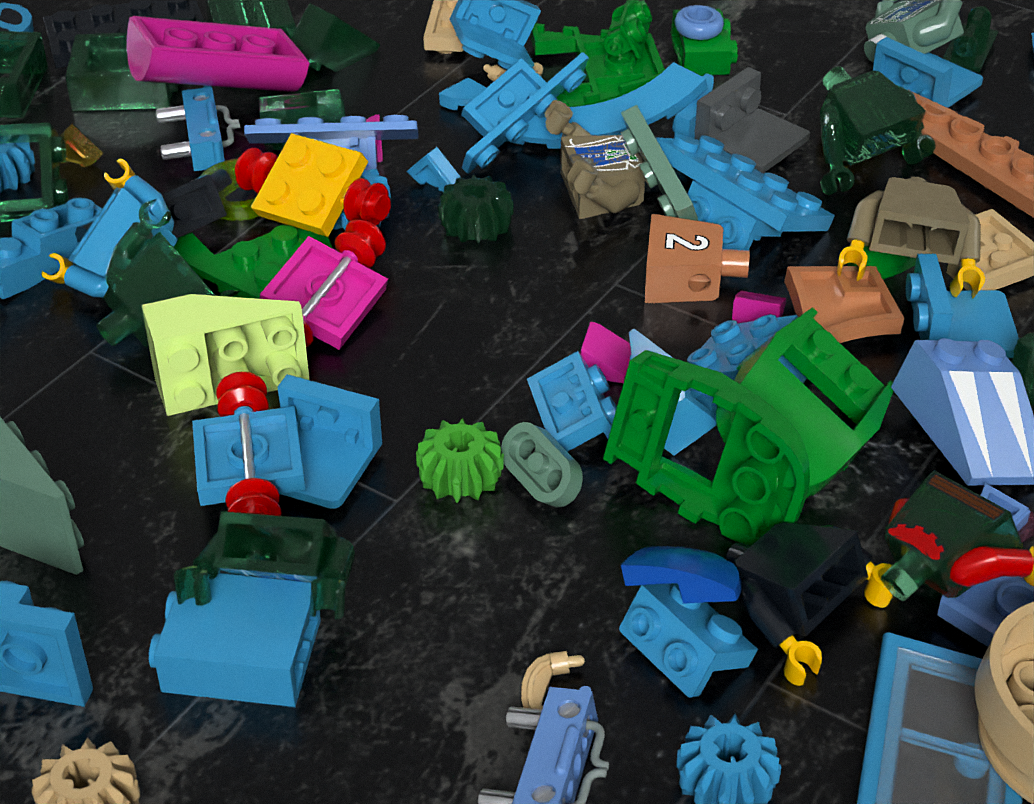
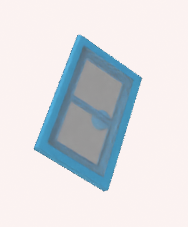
(926, 731)

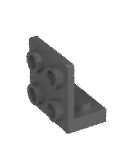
(733, 118)

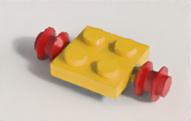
(311, 185)

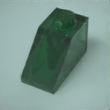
(330, 40)

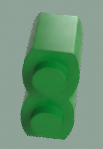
(705, 56)

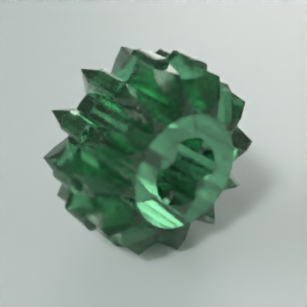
(475, 209)

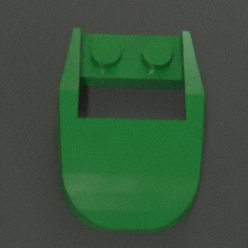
(836, 373)
(762, 465)

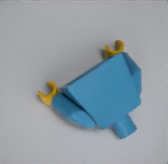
(107, 229)

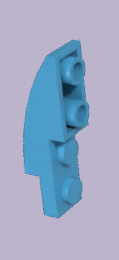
(37, 237)

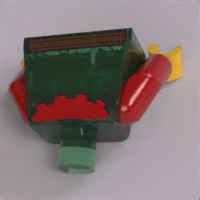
(951, 541)

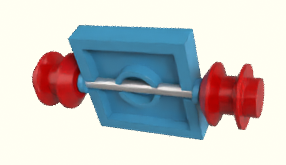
(248, 450)

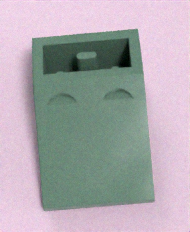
(35, 507)

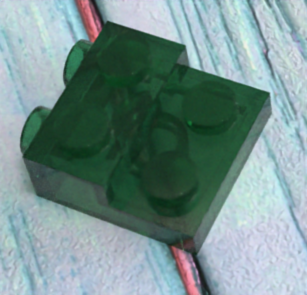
(291, 107)

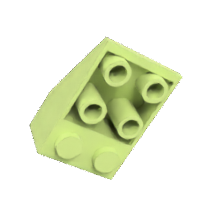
(207, 337)

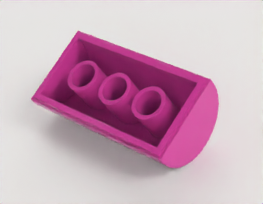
(213, 55)

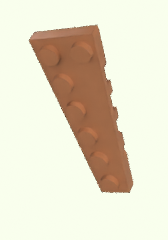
(985, 158)

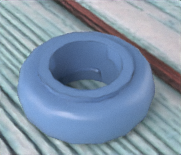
(699, 22)

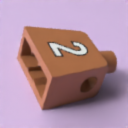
(689, 260)

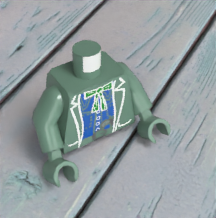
(914, 23)

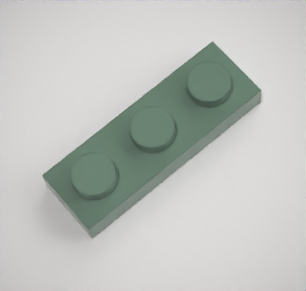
(656, 167)

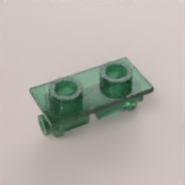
(975, 44)

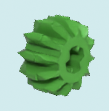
(459, 460)

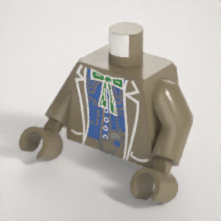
(595, 168)

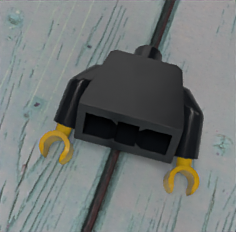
(798, 579)

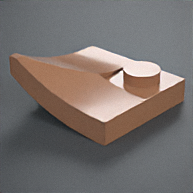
(844, 305)

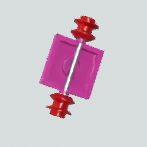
(331, 284)

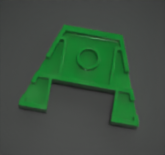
(605, 74)
(248, 264)

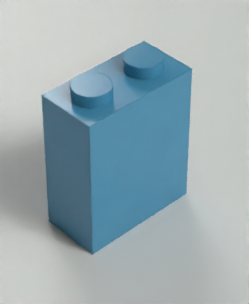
(241, 644)

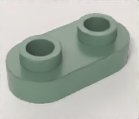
(544, 468)

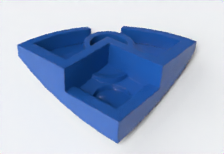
(699, 573)

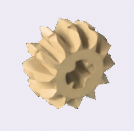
(87, 777)

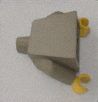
(916, 220)

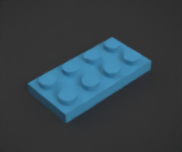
(743, 185)

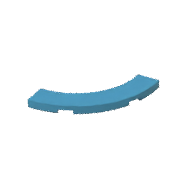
(656, 99)

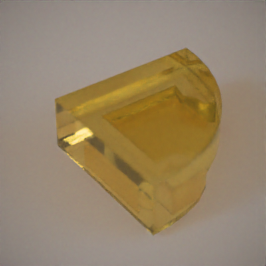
(80, 148)

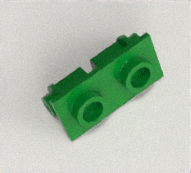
(628, 28)

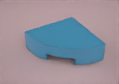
(460, 94)
(434, 170)

